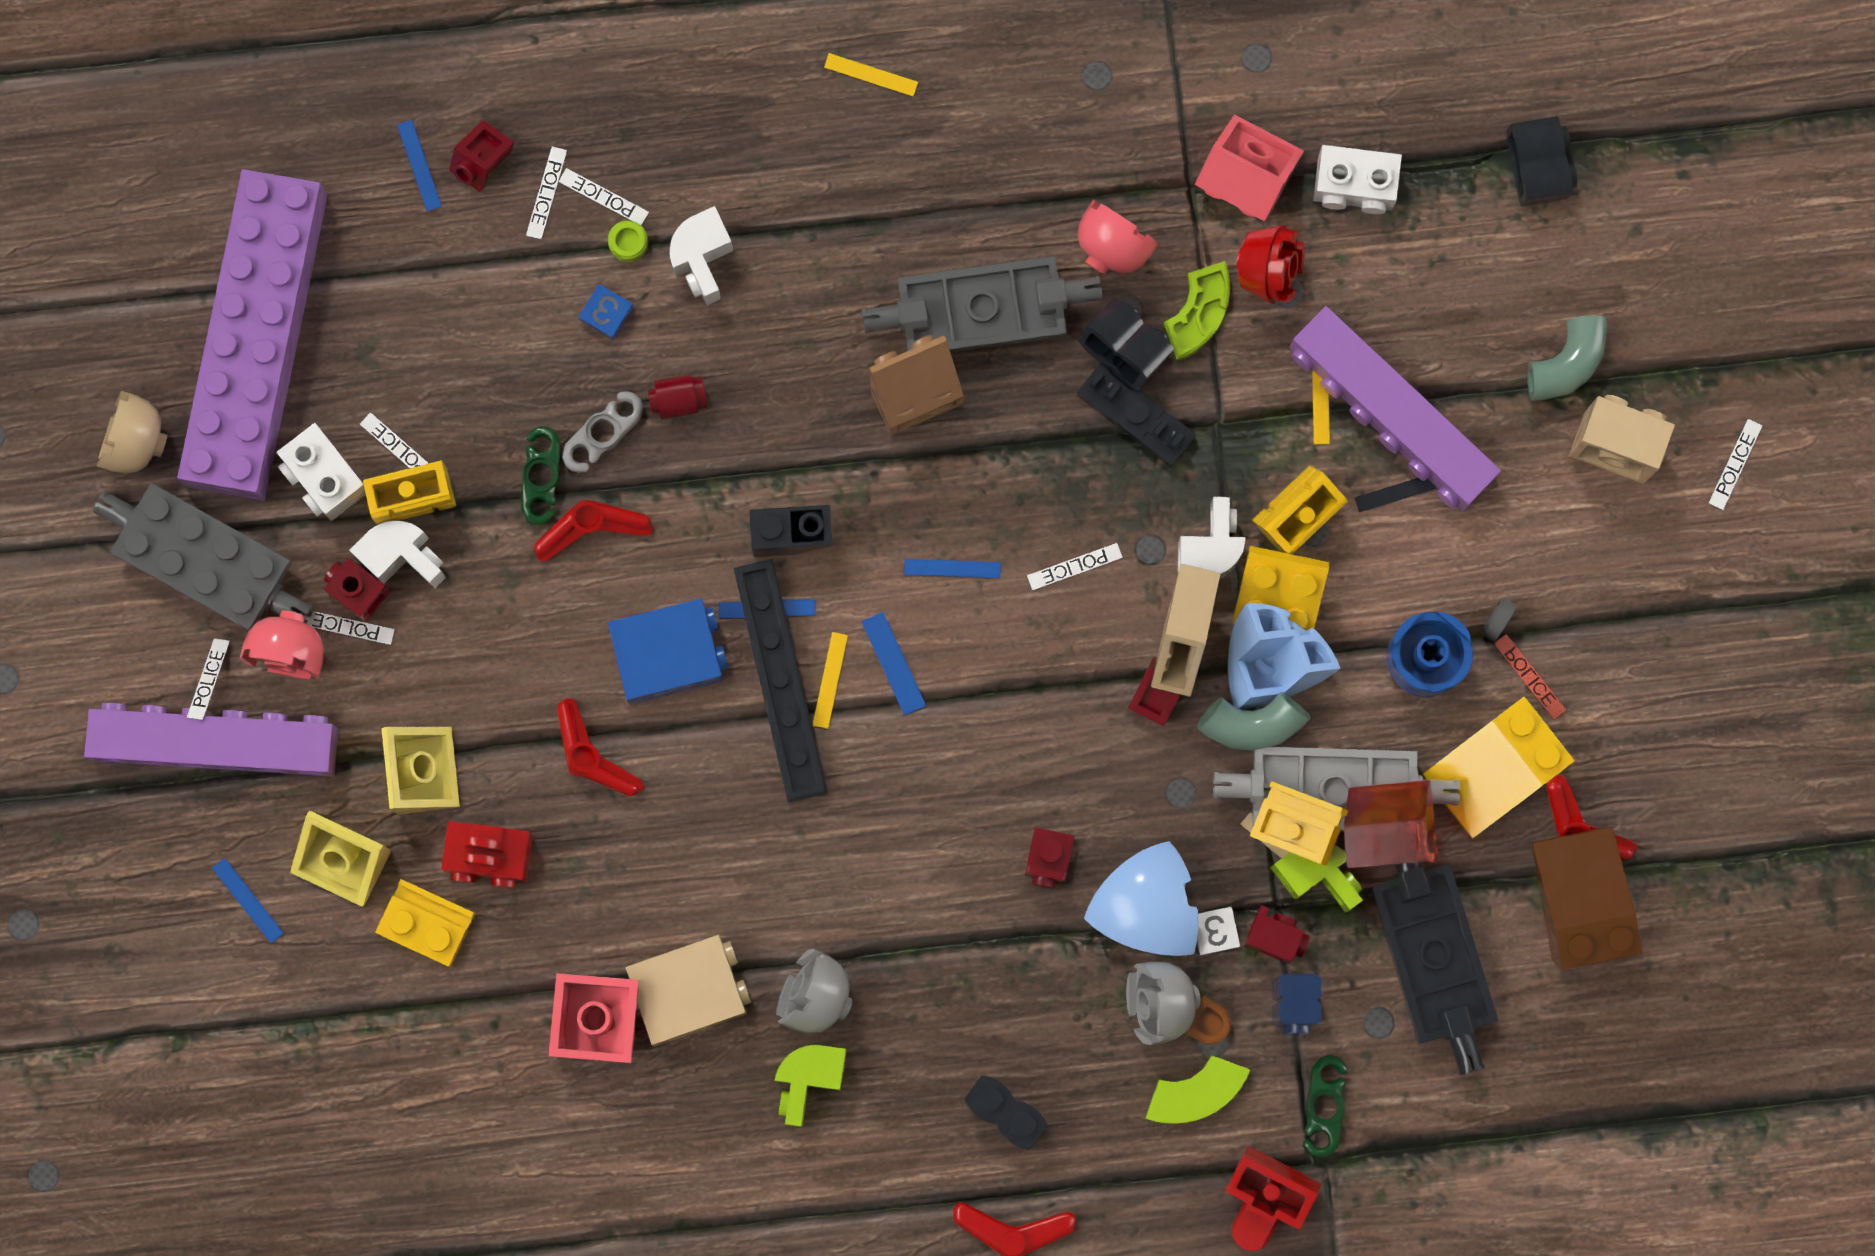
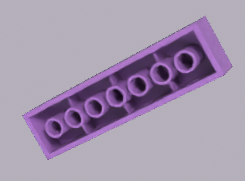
(253, 335)

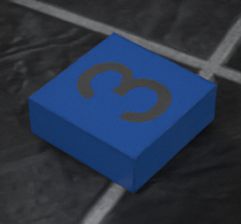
(606, 311)

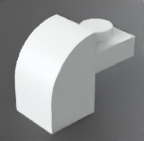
(694, 245)
(391, 545)
(1218, 551)

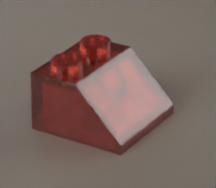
(1390, 825)

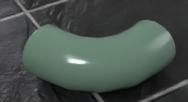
(1573, 364)
(1254, 728)

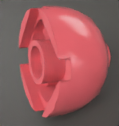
(1112, 241)
(285, 646)

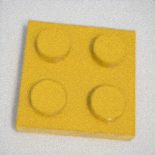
(1283, 582)

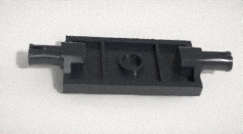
(1435, 959)

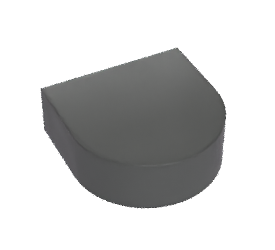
(1498, 619)

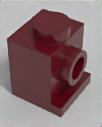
(365, 598)
(1276, 936)

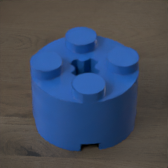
(1451, 661)

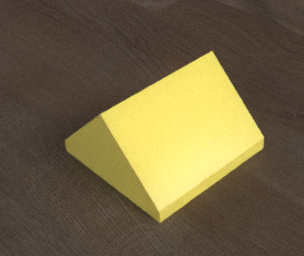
(420, 769)
(338, 859)

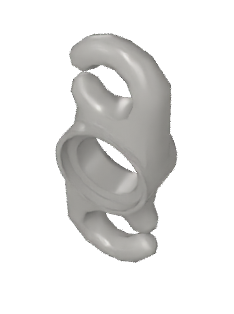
(584, 438)

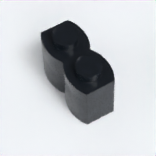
(1540, 161)
(1125, 343)
(1014, 1119)

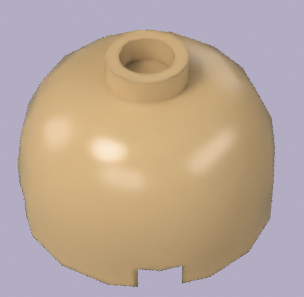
(131, 436)

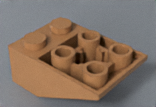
(915, 384)

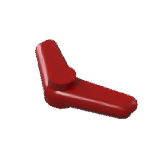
(586, 518)
(584, 758)
(1569, 818)
(1009, 1239)

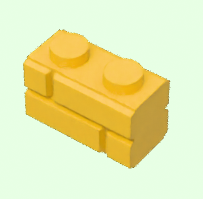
(409, 492)
(1300, 510)

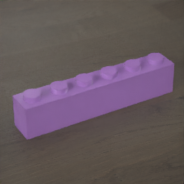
(1394, 409)
(211, 743)

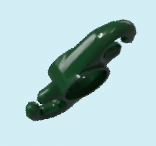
(547, 492)
(1330, 1126)

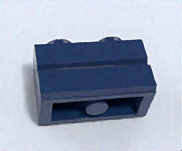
(1296, 1003)

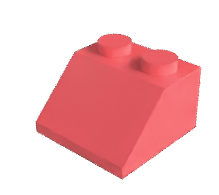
(1248, 168)
(593, 1018)

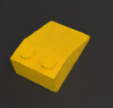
(1501, 766)

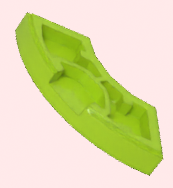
(1202, 312)
(1199, 1095)

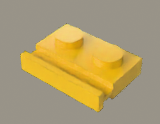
(1298, 823)
(425, 923)

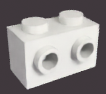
(1357, 179)
(322, 472)

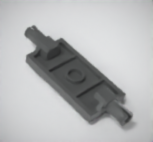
(984, 305)
(200, 557)

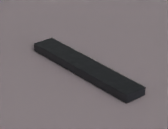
(780, 681)

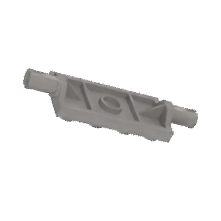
(1327, 775)

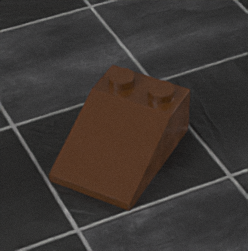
(1585, 898)

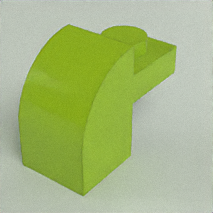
(1301, 874)
(806, 1067)

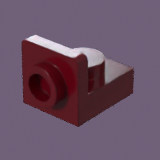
(479, 155)
(1153, 702)
(1048, 857)

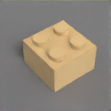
(1622, 438)

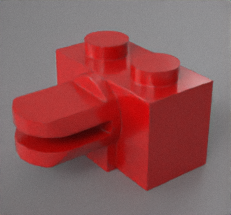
(486, 853)
(1269, 1195)

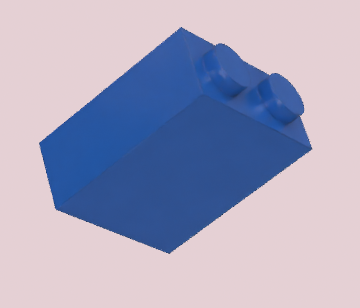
(667, 651)

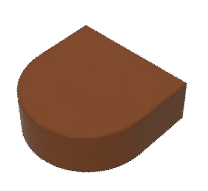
(1210, 1023)

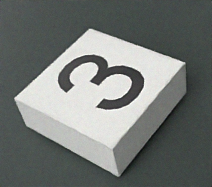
(1217, 931)

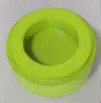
(628, 241)

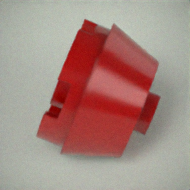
(1270, 263)

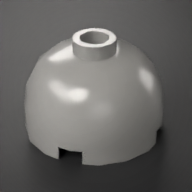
(816, 994)
(1162, 1000)

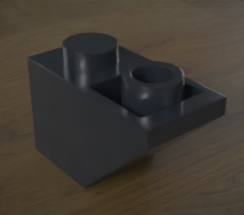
(790, 530)

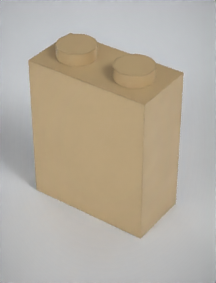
(1185, 630)
(689, 990)

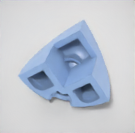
(1274, 656)
(1147, 904)

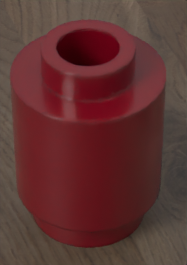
(677, 396)

